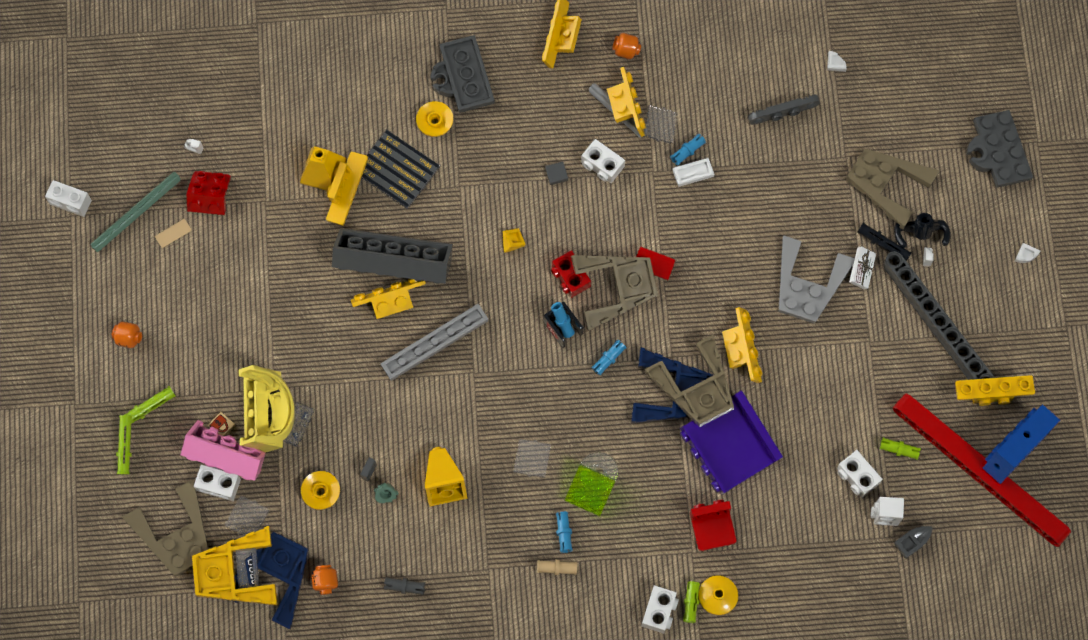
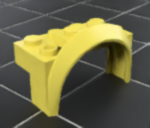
(257, 388)

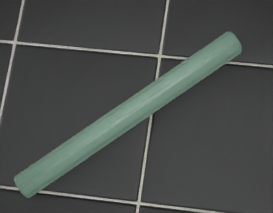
(135, 211)

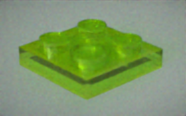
(590, 490)

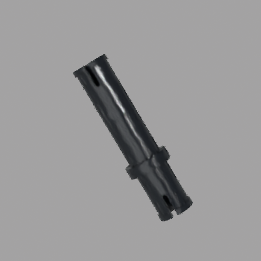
(882, 241)

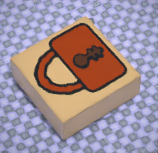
(222, 423)

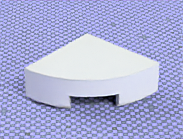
(835, 62)
(193, 145)
(1026, 254)
(928, 257)

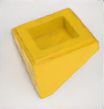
(512, 240)

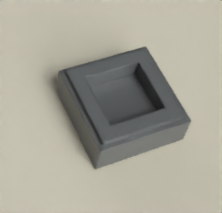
(556, 173)
(368, 469)

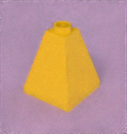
(320, 168)
(443, 479)

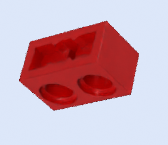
(568, 275)

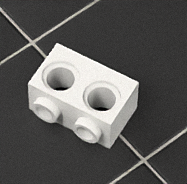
(606, 158)
(68, 198)
(863, 471)
(215, 486)
(888, 511)
(655, 608)

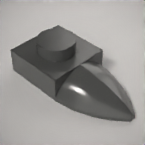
(913, 540)

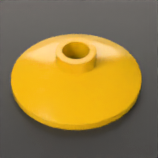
(432, 111)
(316, 481)
(714, 604)

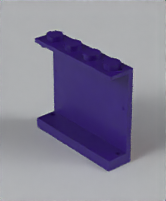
(731, 445)

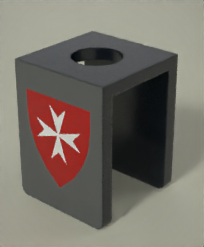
(554, 331)

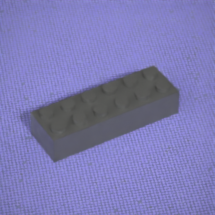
(392, 256)

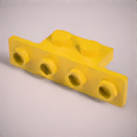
(562, 33)
(623, 102)
(344, 187)
(389, 300)
(741, 347)
(994, 389)

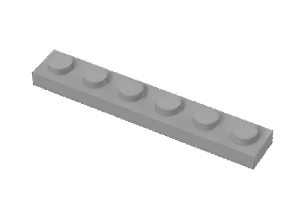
(434, 342)

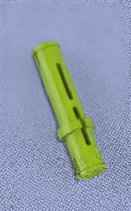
(151, 404)
(125, 420)

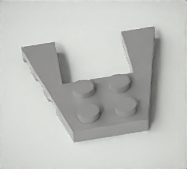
(801, 297)

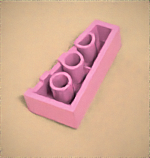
(222, 452)

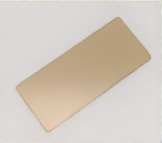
(173, 233)

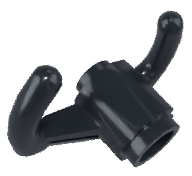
(922, 229)

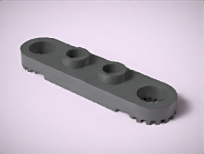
(787, 108)

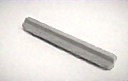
(603, 97)

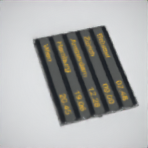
(398, 169)

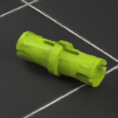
(900, 448)
(691, 602)

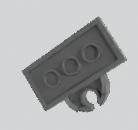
(463, 74)
(999, 149)

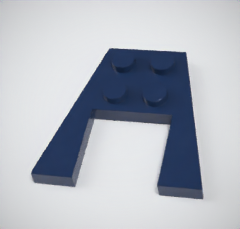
(685, 378)
(287, 563)

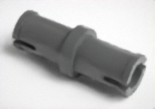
(404, 586)

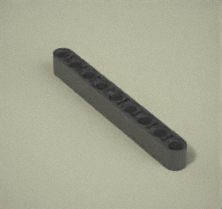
(936, 313)

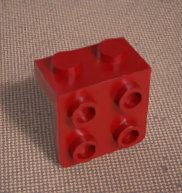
(207, 193)
(713, 525)

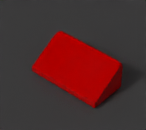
(661, 264)

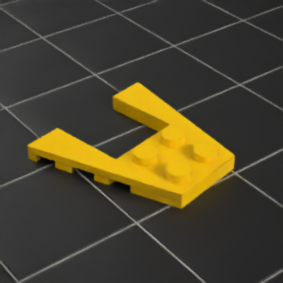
(216, 576)

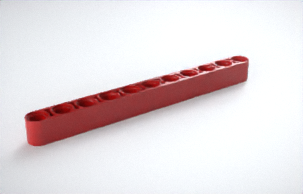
(973, 462)

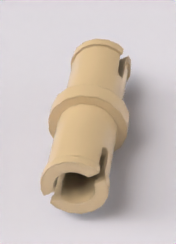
(556, 567)

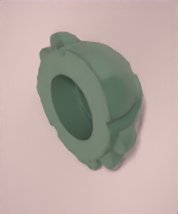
(385, 493)

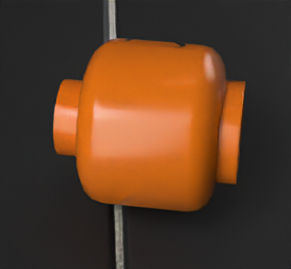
(626, 46)
(126, 334)
(324, 579)

